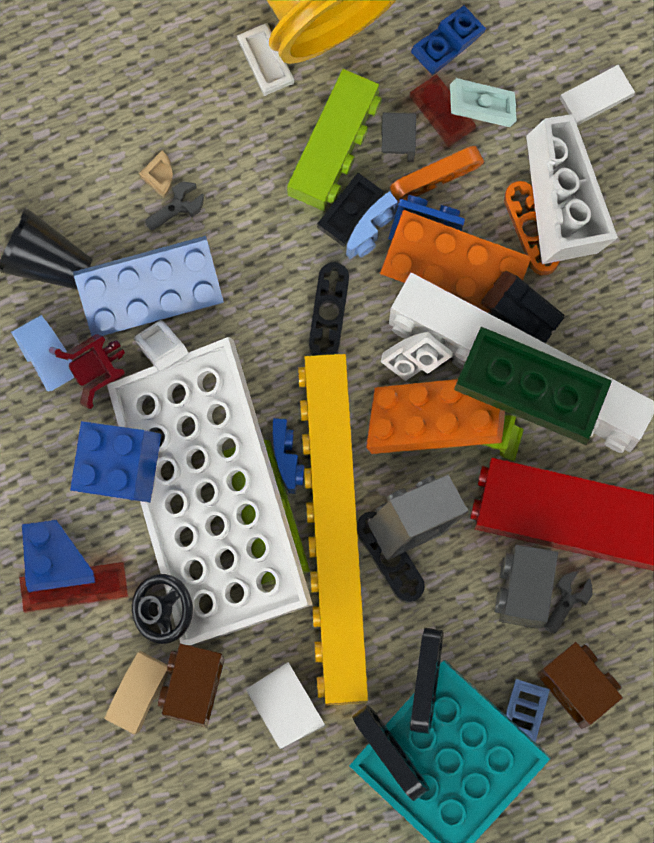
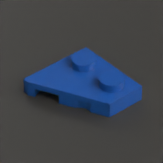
(52, 558)

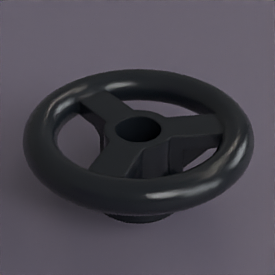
(145, 609)

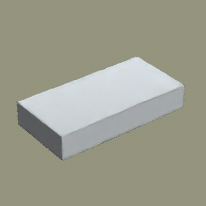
(265, 63)
(597, 95)
(160, 345)

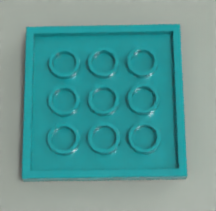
(469, 760)

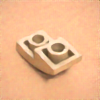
(136, 692)

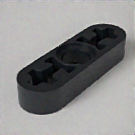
(323, 286)
(396, 584)
(426, 680)
(390, 753)

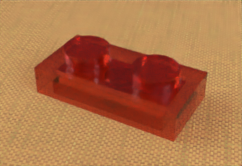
(435, 104)

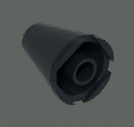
(42, 253)

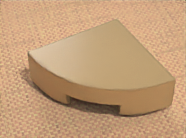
(158, 174)

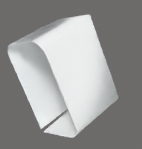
(285, 706)

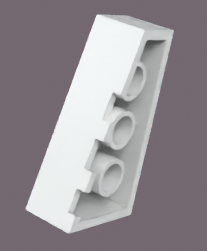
(566, 193)

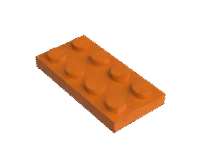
(449, 258)
(430, 418)

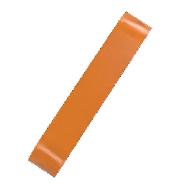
(440, 171)
(515, 208)

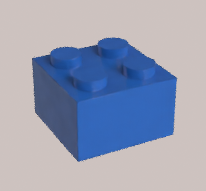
(115, 461)

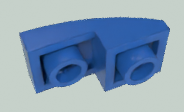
(448, 40)
(288, 464)

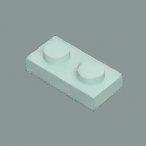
(483, 102)

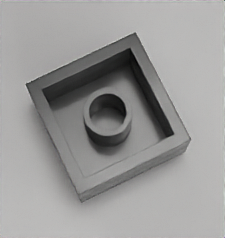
(417, 515)
(527, 586)

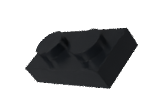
(349, 209)

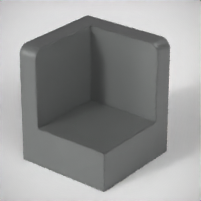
(399, 134)

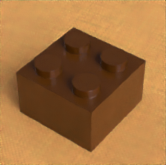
(580, 684)
(192, 685)

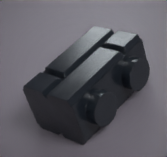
(522, 307)

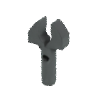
(176, 205)
(567, 601)

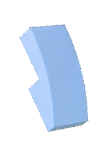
(365, 233)
(34, 341)

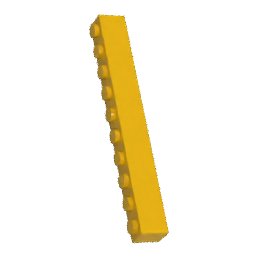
(335, 530)

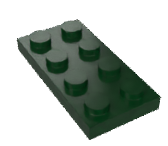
(533, 385)

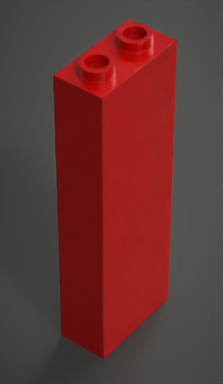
(566, 513)

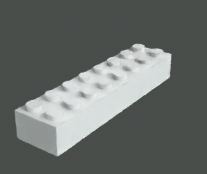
(456, 323)

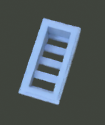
(539, 708)

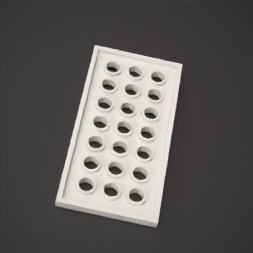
(259, 491)

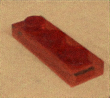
(109, 585)

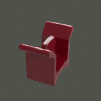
(92, 365)

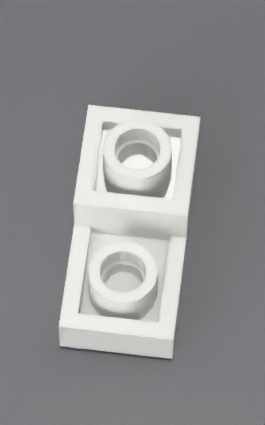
(415, 354)

